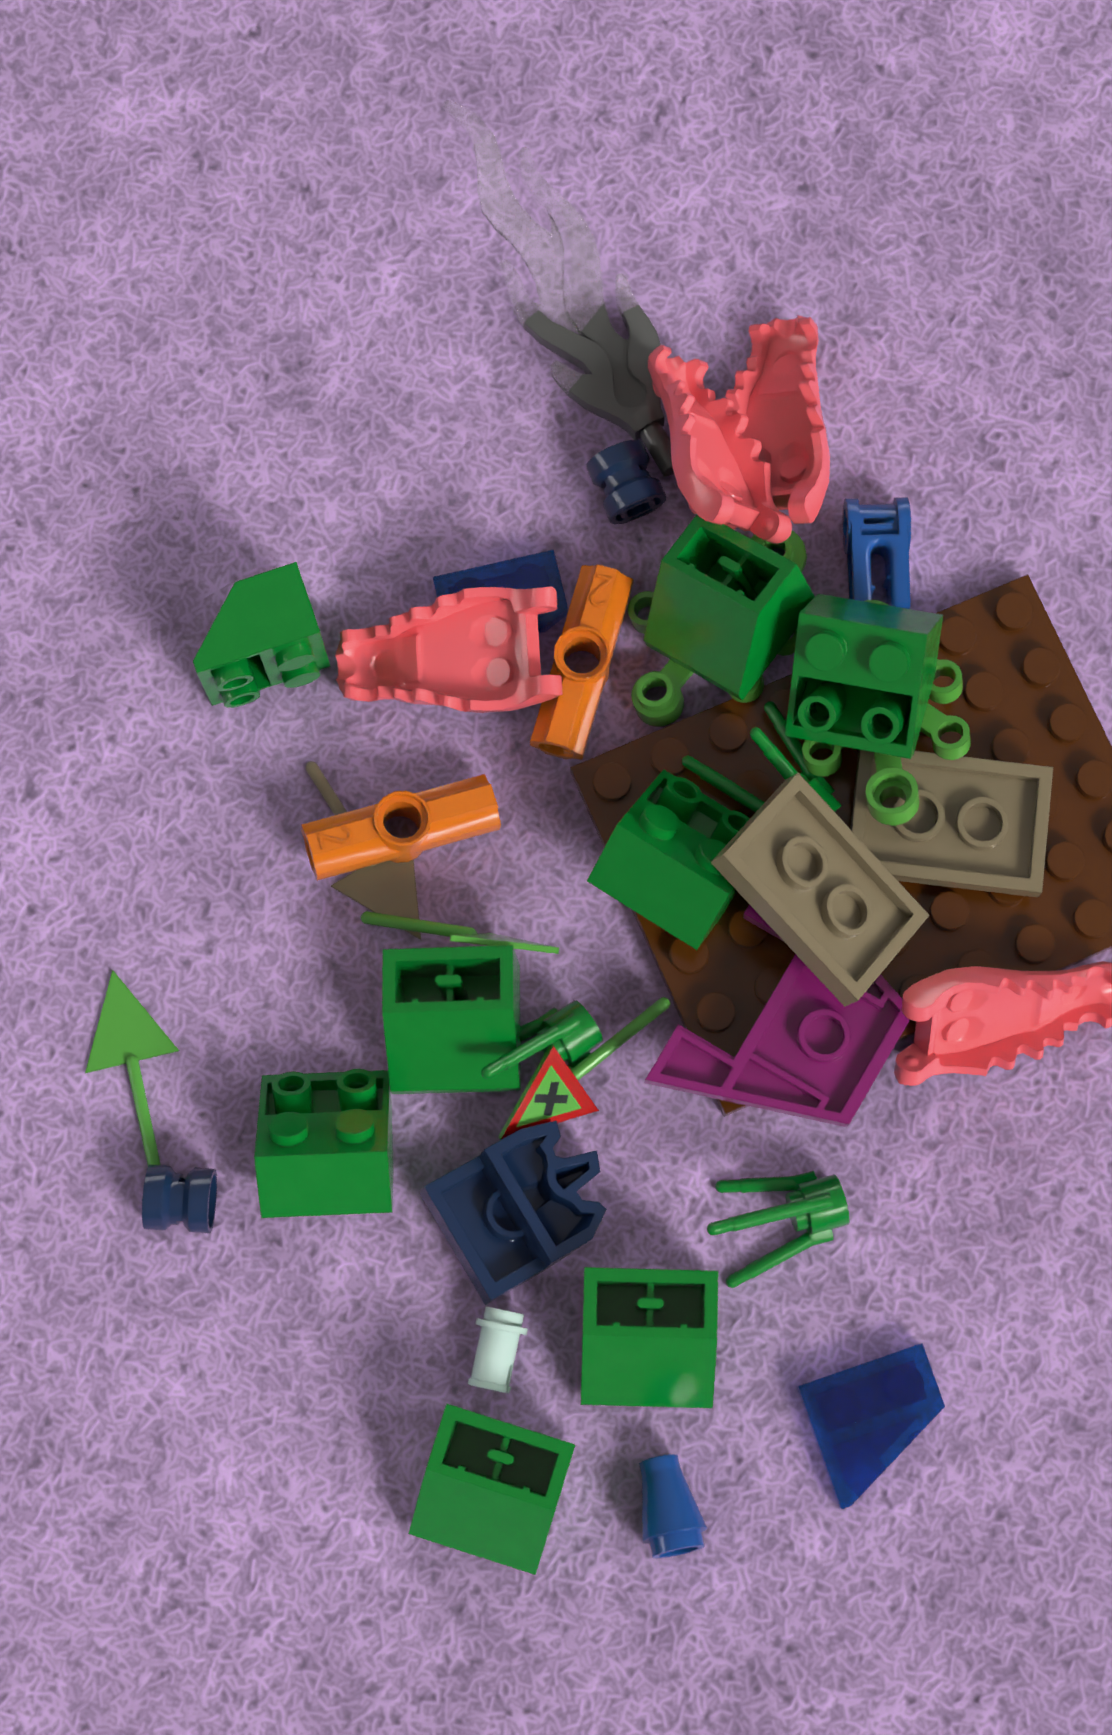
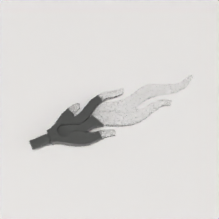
(571, 297)

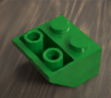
(724, 605)
(261, 639)
(862, 674)
(664, 856)
(450, 1017)
(324, 1144)
(649, 1337)
(491, 1489)

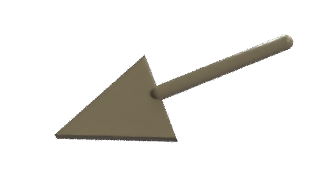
(380, 887)

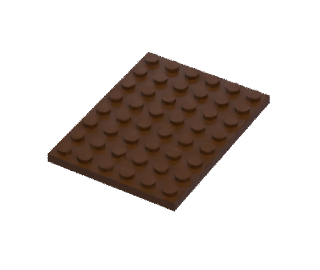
(1019, 709)

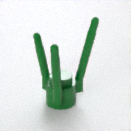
(776, 758)
(568, 1030)
(813, 1206)

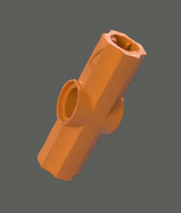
(592, 627)
(440, 813)

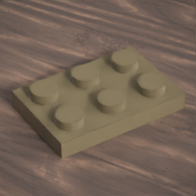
(974, 825)
(820, 889)

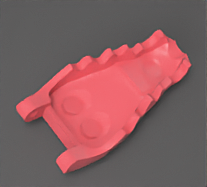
(785, 413)
(709, 454)
(460, 653)
(991, 1015)

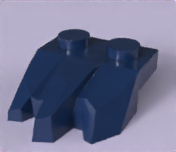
(515, 1209)

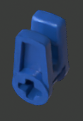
(880, 531)

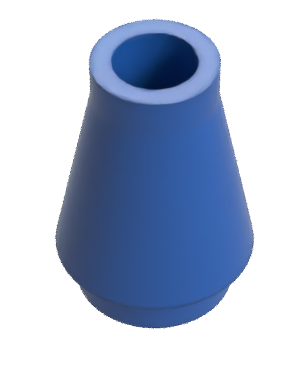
(669, 1510)

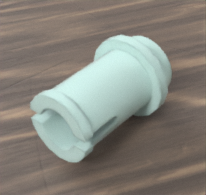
(496, 1349)

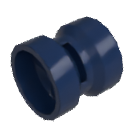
(626, 482)
(176, 1198)

